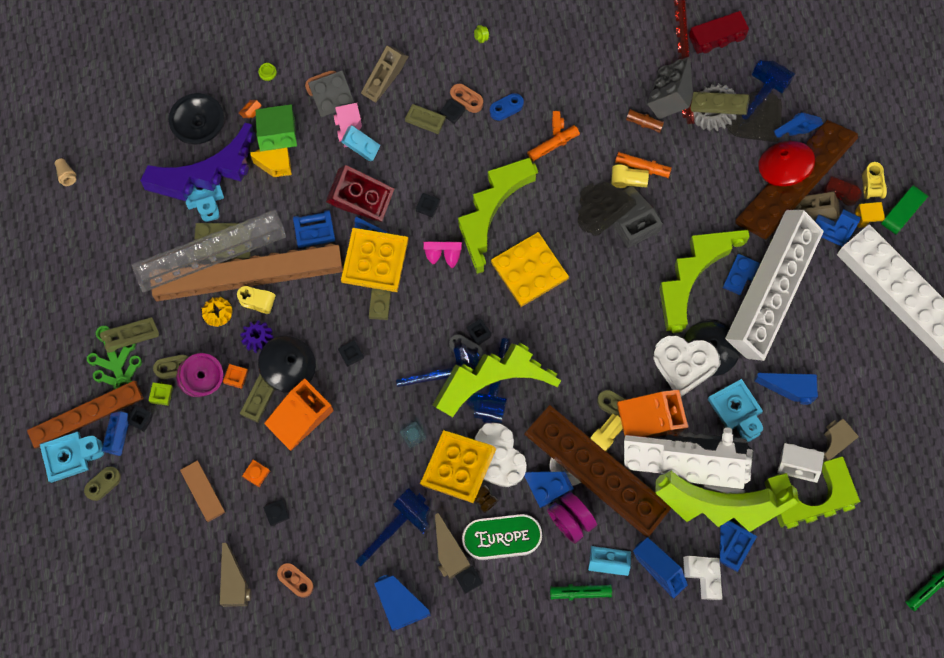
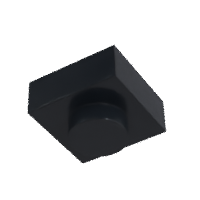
(452, 110)
(427, 205)
(350, 353)
(276, 512)
(468, 579)

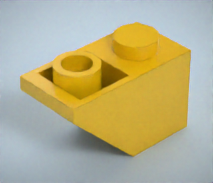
(274, 162)

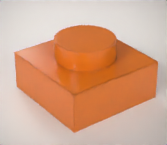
(248, 110)
(557, 122)
(235, 376)
(256, 473)

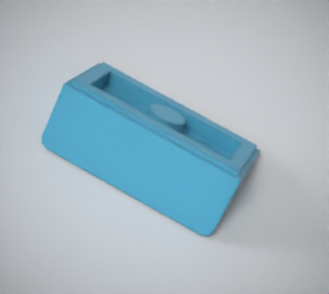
(609, 560)

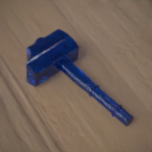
(774, 77)
(462, 356)
(490, 406)
(411, 509)

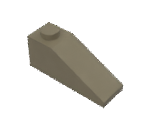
(384, 73)
(820, 204)
(450, 555)
(233, 586)

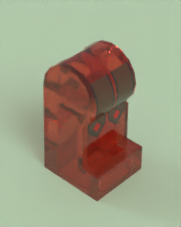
(844, 191)

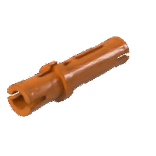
(560, 139)
(641, 164)

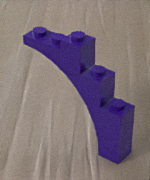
(179, 181)

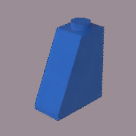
(661, 567)
(399, 603)

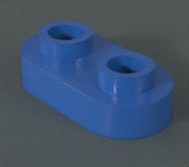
(508, 108)

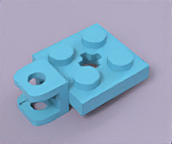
(205, 202)
(746, 415)
(79, 451)

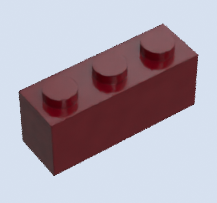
(718, 32)

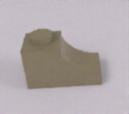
(838, 438)

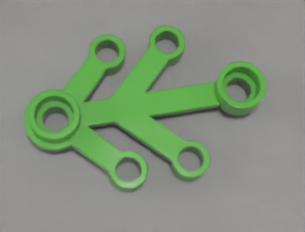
(115, 364)

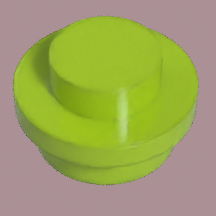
(481, 33)
(267, 71)

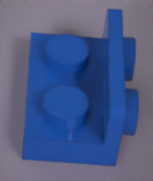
(116, 433)

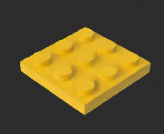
(374, 259)
(529, 269)
(458, 466)

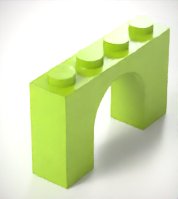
(840, 495)

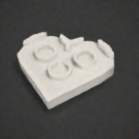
(685, 363)
(507, 464)

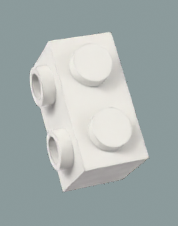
(801, 462)

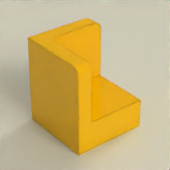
(869, 213)

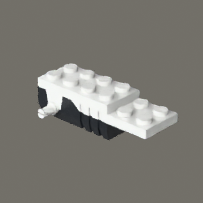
(693, 457)

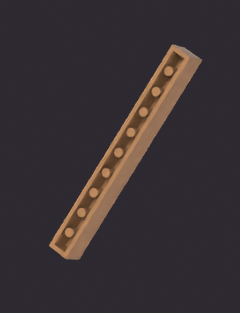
(255, 272)

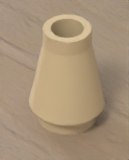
(65, 174)

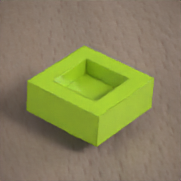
(160, 394)

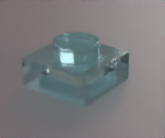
(412, 435)

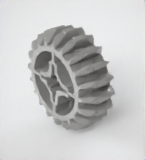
(714, 120)

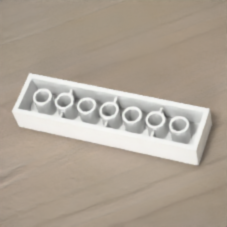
(774, 285)
(897, 286)

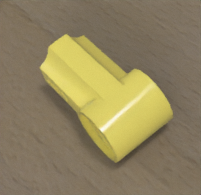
(624, 177)
(606, 434)

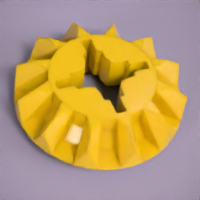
(224, 314)

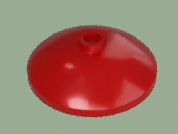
(786, 163)

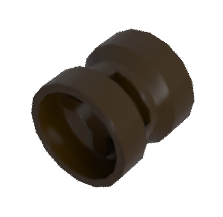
(485, 499)

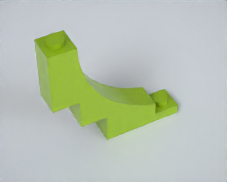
(476, 225)
(705, 251)
(747, 508)

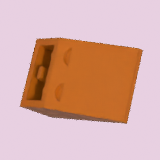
(298, 414)
(653, 414)

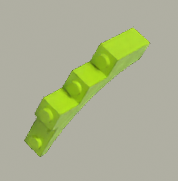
(464, 383)

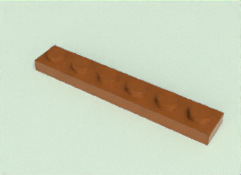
(85, 414)

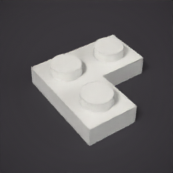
(709, 574)

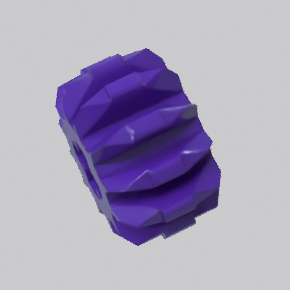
(249, 338)

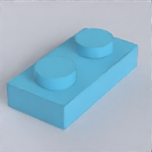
(360, 143)

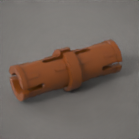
(644, 120)

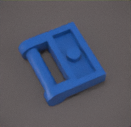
(316, 233)

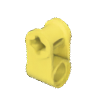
(874, 185)
(259, 299)

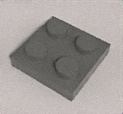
(330, 93)

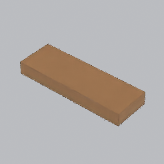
(202, 491)

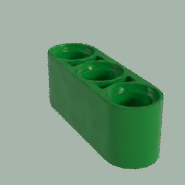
(904, 209)

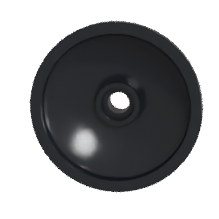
(195, 109)
(715, 332)
(277, 369)

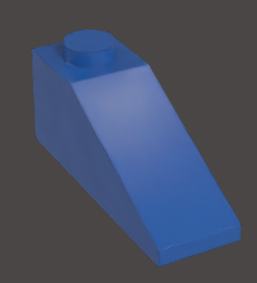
(792, 386)

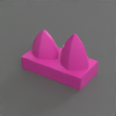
(451, 251)

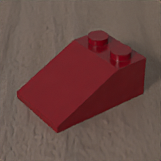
(359, 194)

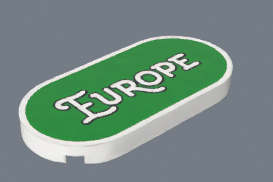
(502, 537)

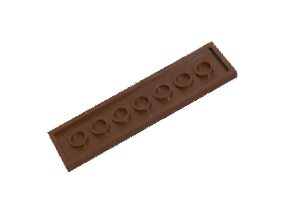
(769, 206)
(598, 471)

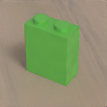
(276, 128)

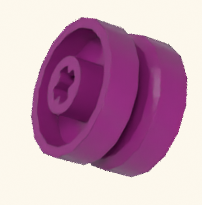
(205, 365)
(572, 517)

